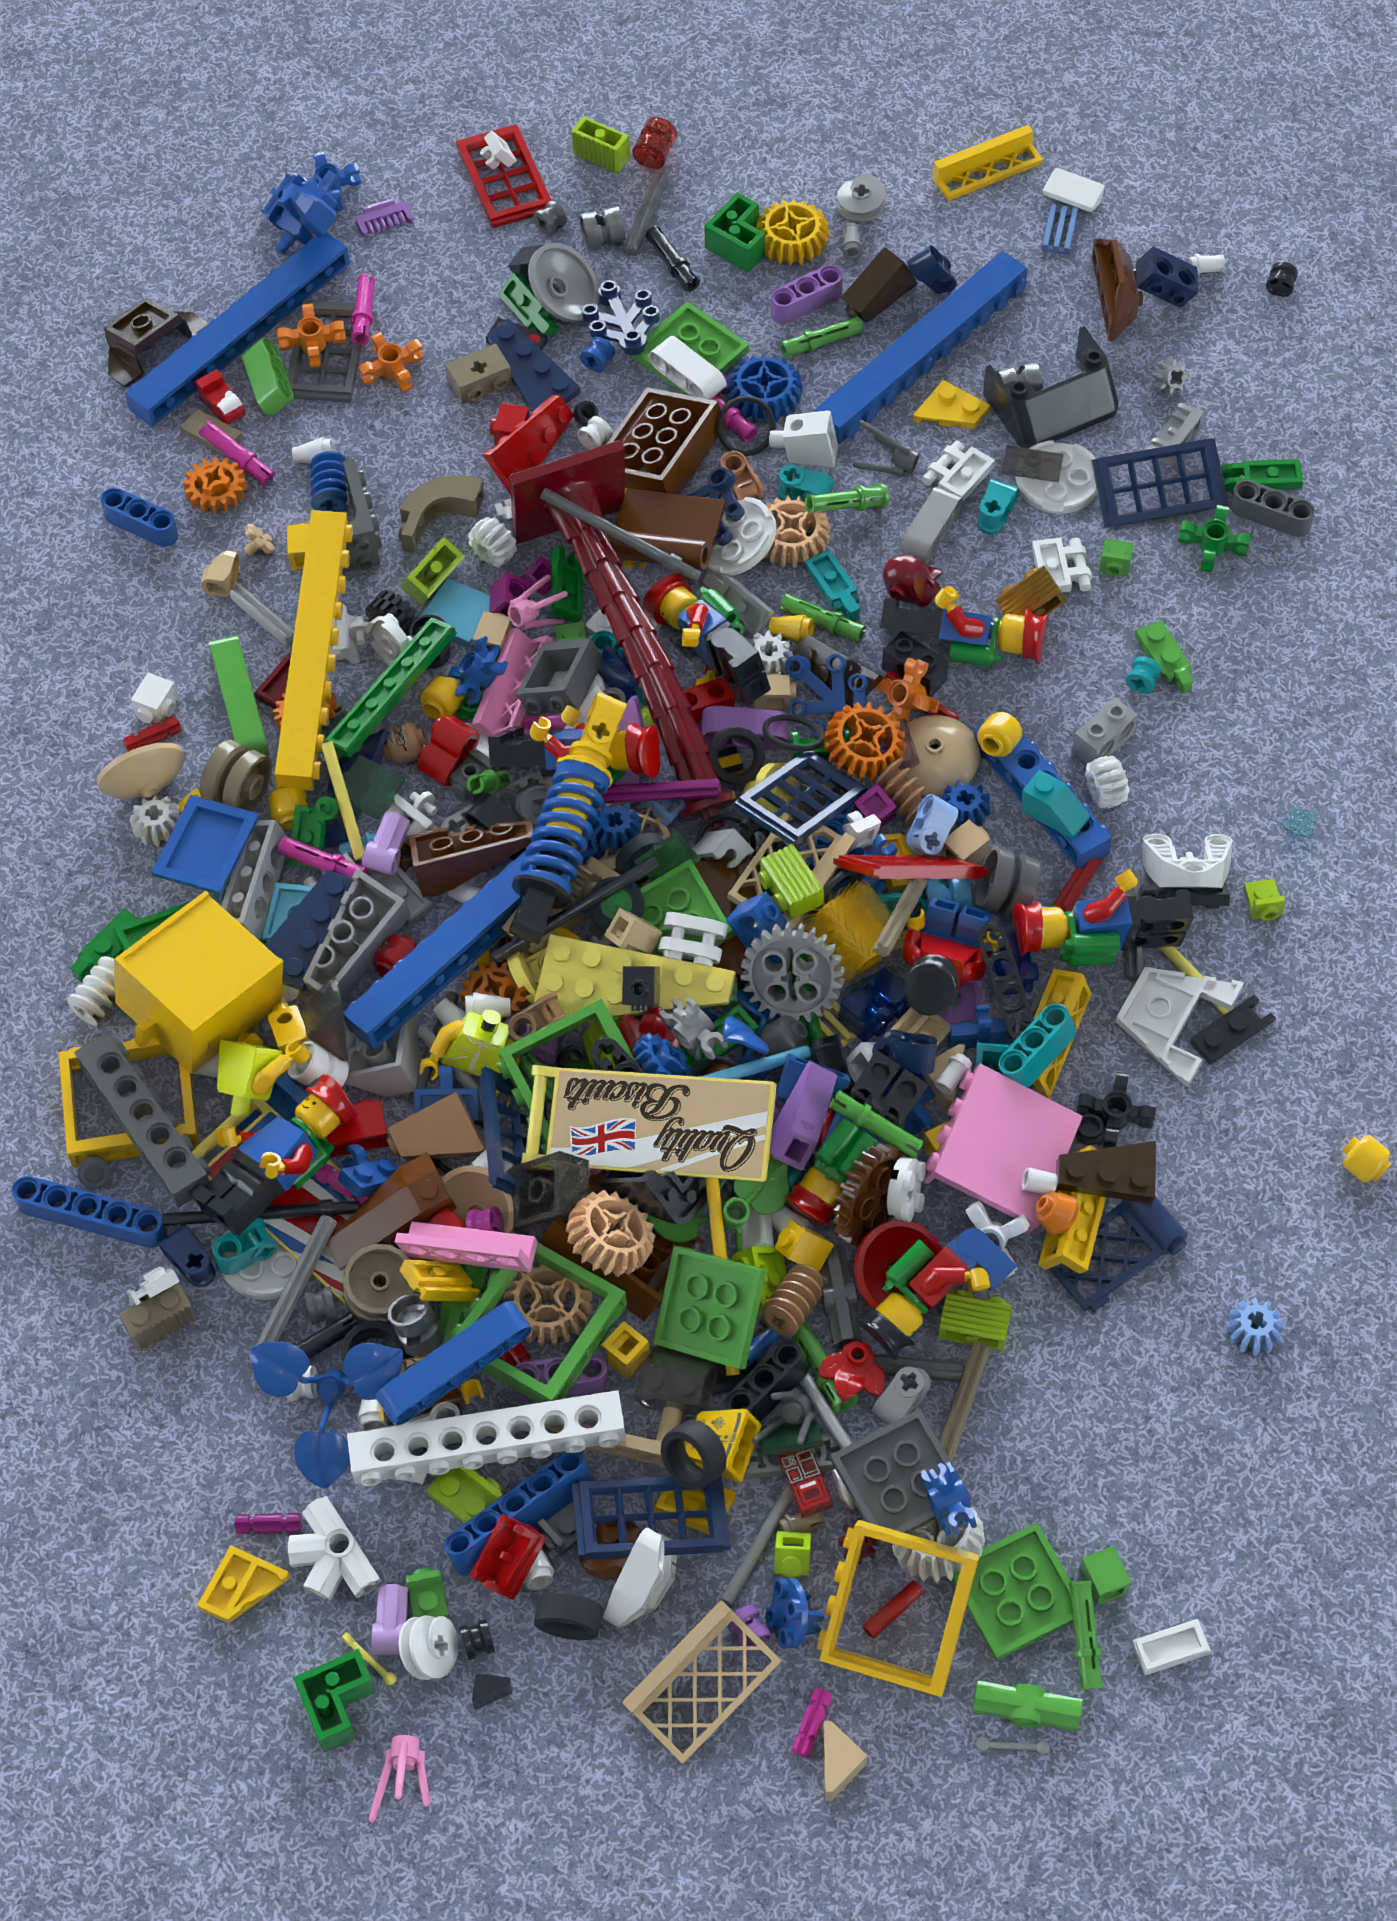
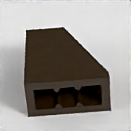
(878, 286)

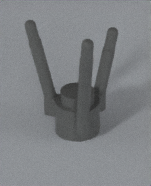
(903, 456)
(794, 1410)

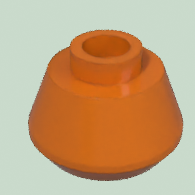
(1057, 1212)

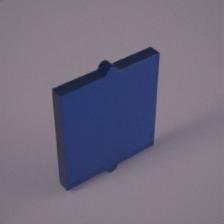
(617, 672)

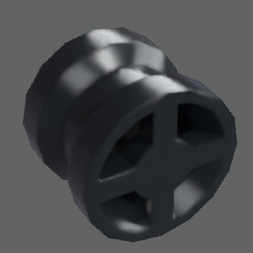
(1281, 279)
(477, 1639)

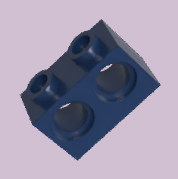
(1166, 277)

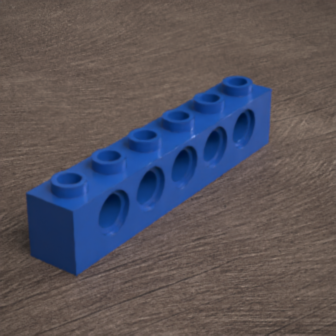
(1087, 845)

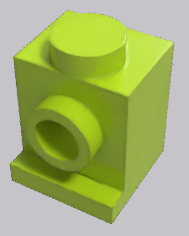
(792, 1560)

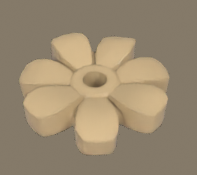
(257, 540)

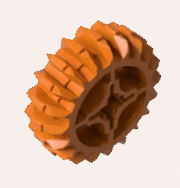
(866, 731)

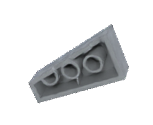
(362, 924)

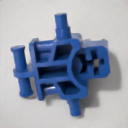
(301, 209)

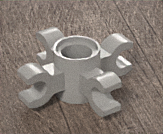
(693, 1028)

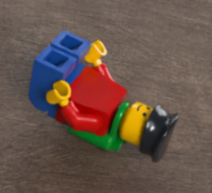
(940, 959)
(930, 1280)

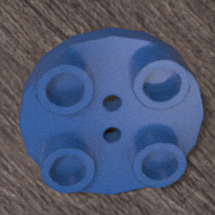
(790, 1613)

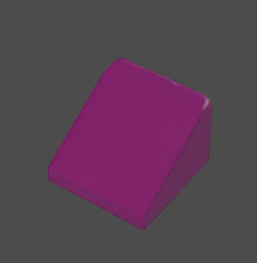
(538, 570)

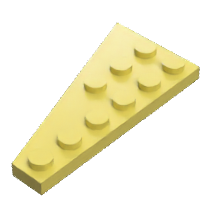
(592, 971)

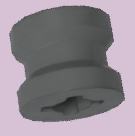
(550, 218)
(321, 1305)

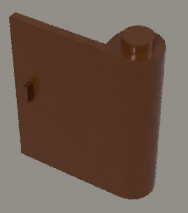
(671, 524)

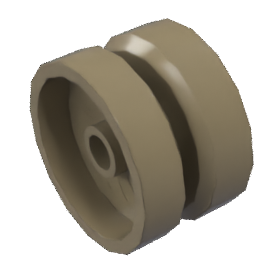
(235, 776)
(370, 1267)

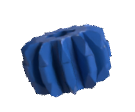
(969, 801)
(615, 826)

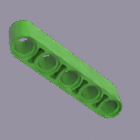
(238, 694)

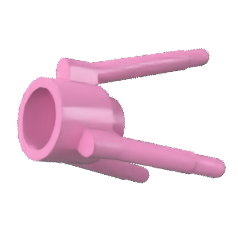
(524, 611)
(402, 1756)

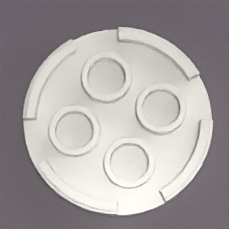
(1075, 485)
(750, 541)
(265, 1278)

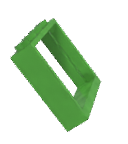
(509, 1068)
(584, 1347)

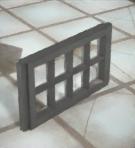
(321, 391)

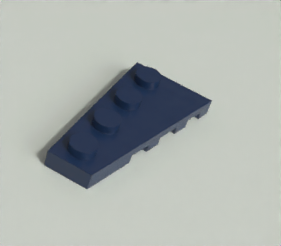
(531, 368)
(371, 749)
(307, 927)

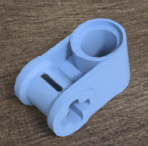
(932, 825)

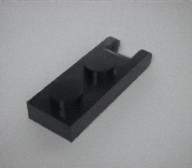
(1230, 1031)

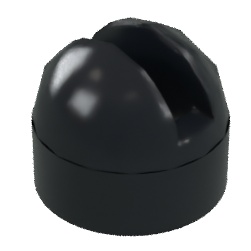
(586, 409)

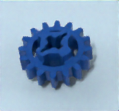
(660, 1056)

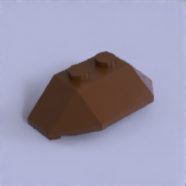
(1115, 285)

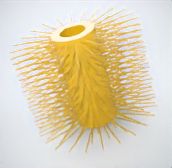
(849, 932)

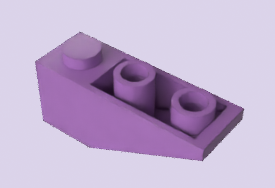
(802, 1117)

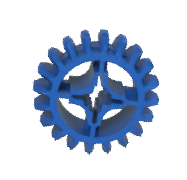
(781, 383)

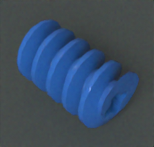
(328, 482)

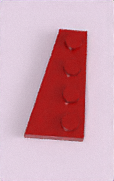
(530, 440)

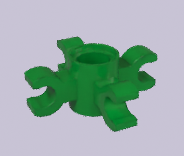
(1214, 538)

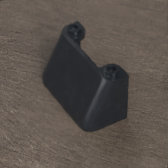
(660, 1195)

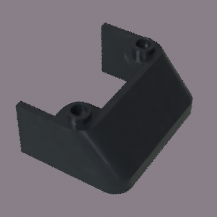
(1058, 408)

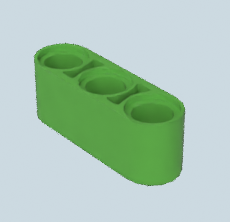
(268, 377)

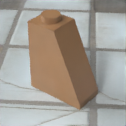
(439, 1129)

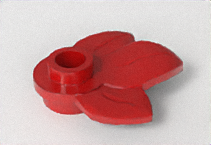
(652, 1023)
(853, 1374)

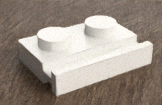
(154, 1283)

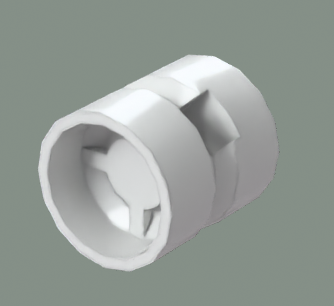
(319, 1063)

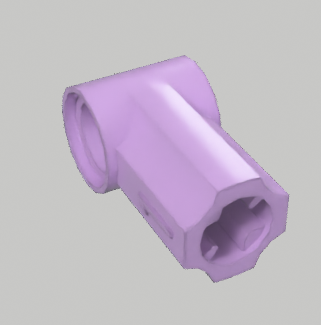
(384, 852)
(391, 1615)

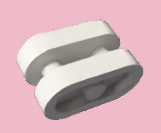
(678, 948)

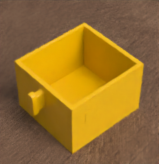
(197, 982)

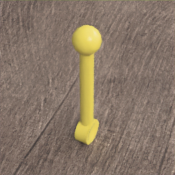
(388, 1677)

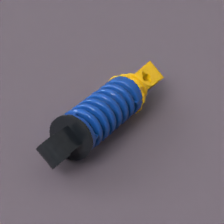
(566, 821)

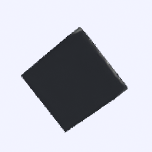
(489, 1689)

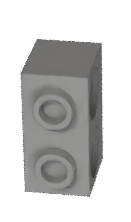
(1104, 731)

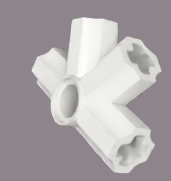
(328, 1566)

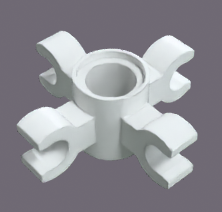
(979, 1217)

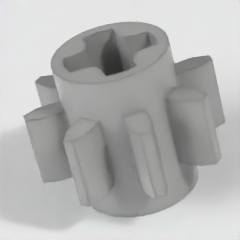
(1170, 375)

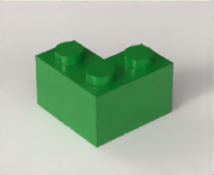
(733, 233)
(328, 1690)

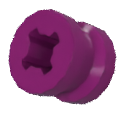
(489, 1219)

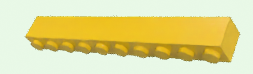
(312, 650)

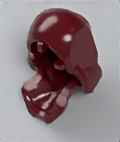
(911, 580)

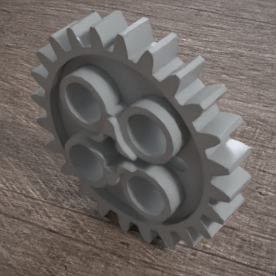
(821, 972)

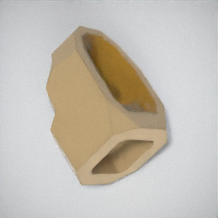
(221, 574)

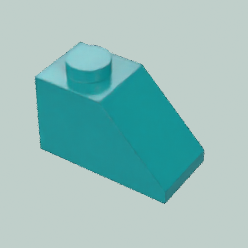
(1053, 804)

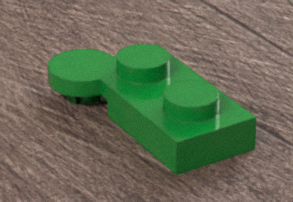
(310, 824)

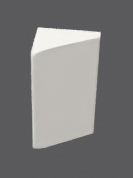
(1074, 190)

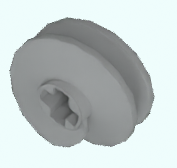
(861, 199)

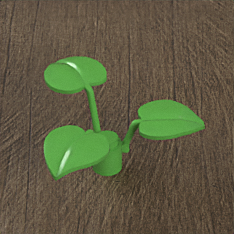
(762, 1197)

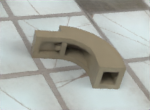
(435, 498)

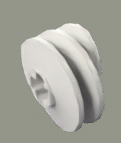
(428, 1646)

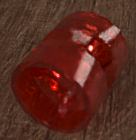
(654, 142)

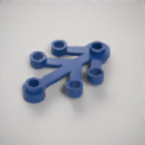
(833, 699)

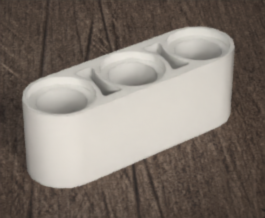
(687, 369)

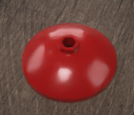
(883, 1248)

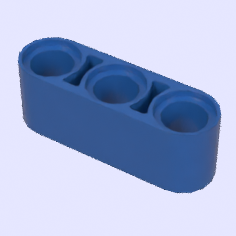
(139, 517)

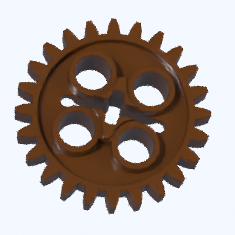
(865, 1194)

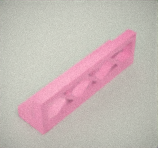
(498, 699)
(468, 1246)

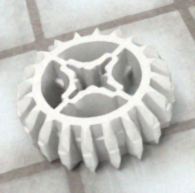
(928, 1565)

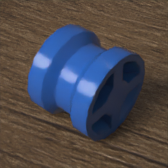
(597, 354)

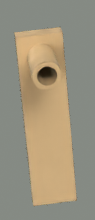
(638, 1447)

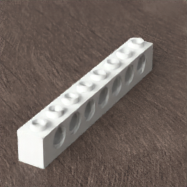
(471, 1428)

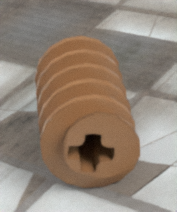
(901, 790)
(793, 1300)

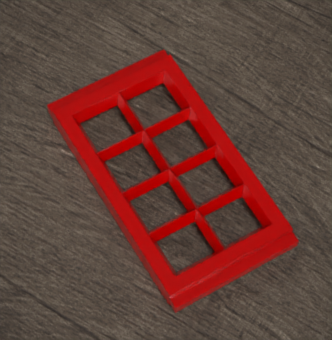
(519, 211)
(911, 867)

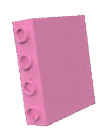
(995, 1136)

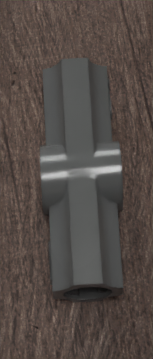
(840, 1299)

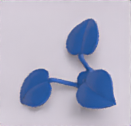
(740, 1033)
(280, 1366)

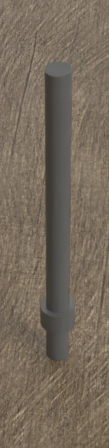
(671, 562)

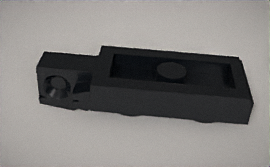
(1206, 897)

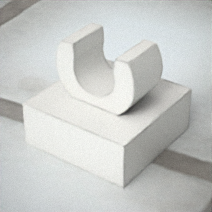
(497, 150)
(862, 829)

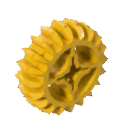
(793, 231)

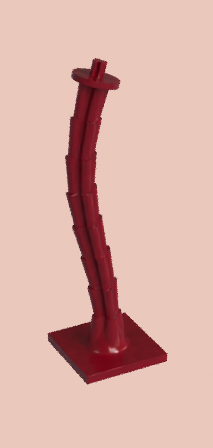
(598, 484)

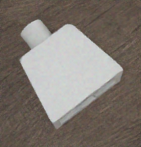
(808, 439)

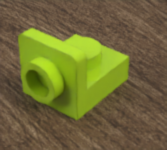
(1264, 899)

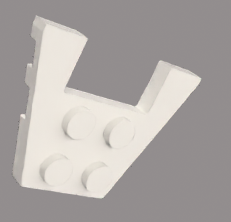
(1161, 1008)

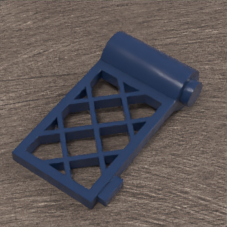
(1153, 1228)

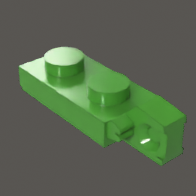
(1162, 647)

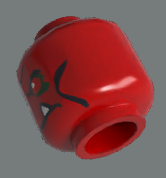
(391, 951)

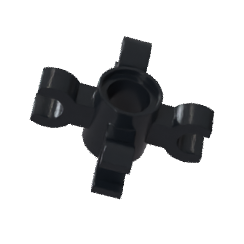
(1140, 1115)

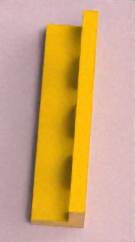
(982, 159)
(1074, 993)
(1077, 1243)

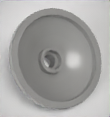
(562, 281)

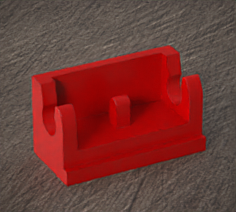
(508, 1556)

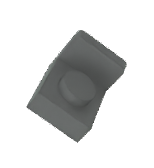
(559, 1531)

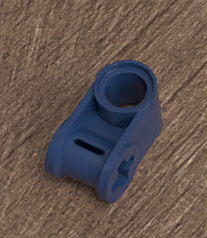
(933, 270)
(909, 1050)
(186, 1254)

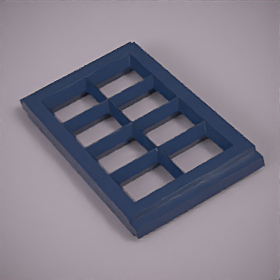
(1106, 492)
(772, 822)
(489, 1083)
(585, 1518)

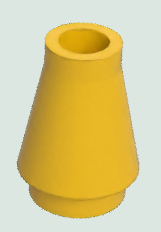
(792, 627)

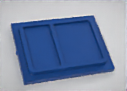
(205, 844)

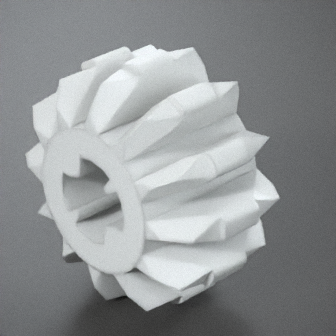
(492, 542)
(772, 652)
(1107, 782)
(154, 819)

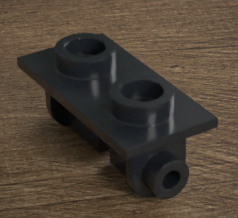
(830, 1053)

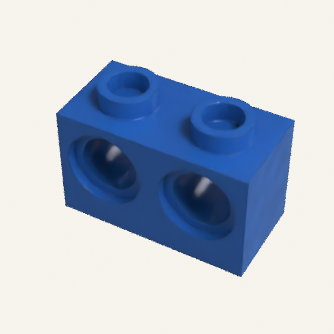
(753, 917)

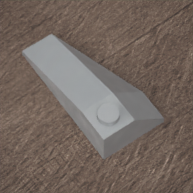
(391, 1067)

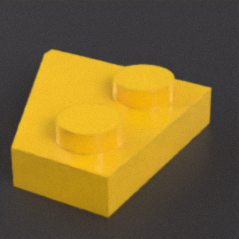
(952, 407)
(239, 1585)

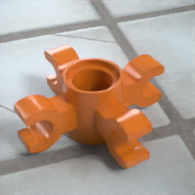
(311, 335)
(391, 362)
(909, 692)

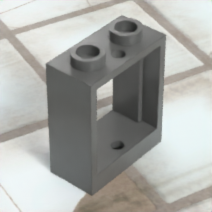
(578, 658)

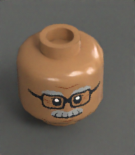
(404, 743)

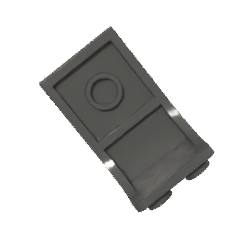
(365, 538)

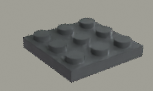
(886, 1470)

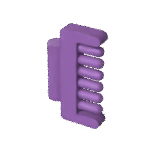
(383, 211)

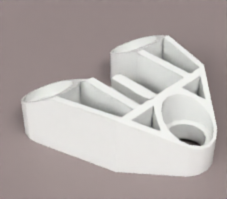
(1187, 872)
(642, 1580)

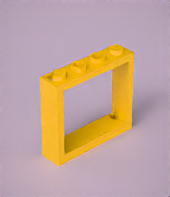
(119, 1145)
(837, 1606)

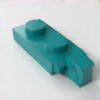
(834, 584)

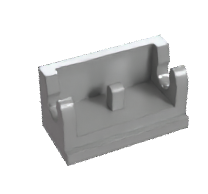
(1178, 430)
(724, 845)

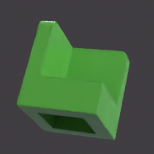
(1106, 1575)

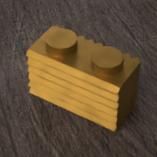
(1035, 592)

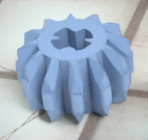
(1242, 1331)

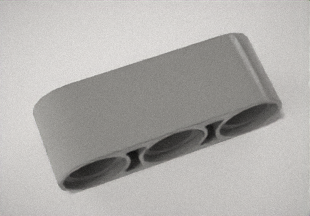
(931, 524)

